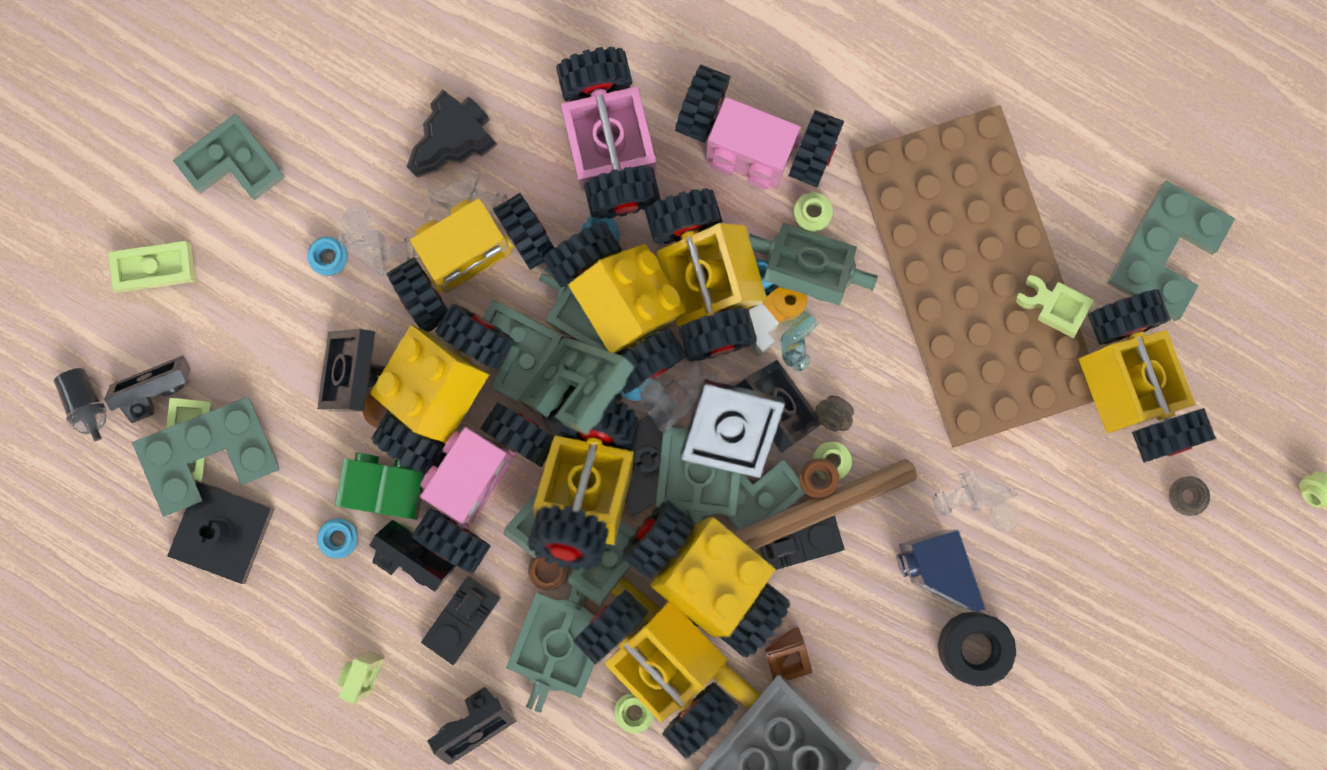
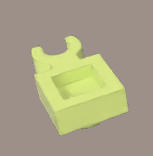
(1061, 309)

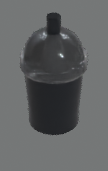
(81, 402)

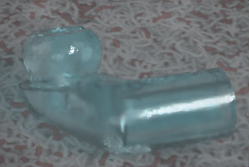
(793, 342)

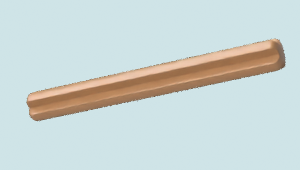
(821, 509)

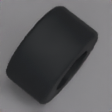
(1002, 653)

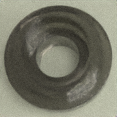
(835, 413)
(1200, 492)

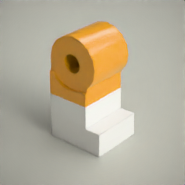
(780, 307)

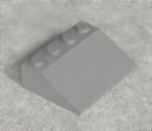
(788, 734)

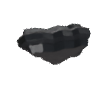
(450, 135)

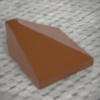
(789, 656)

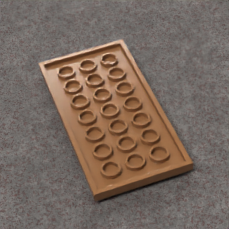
(960, 252)

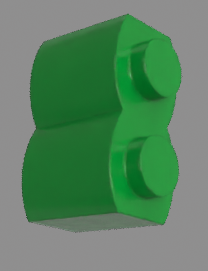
(379, 488)

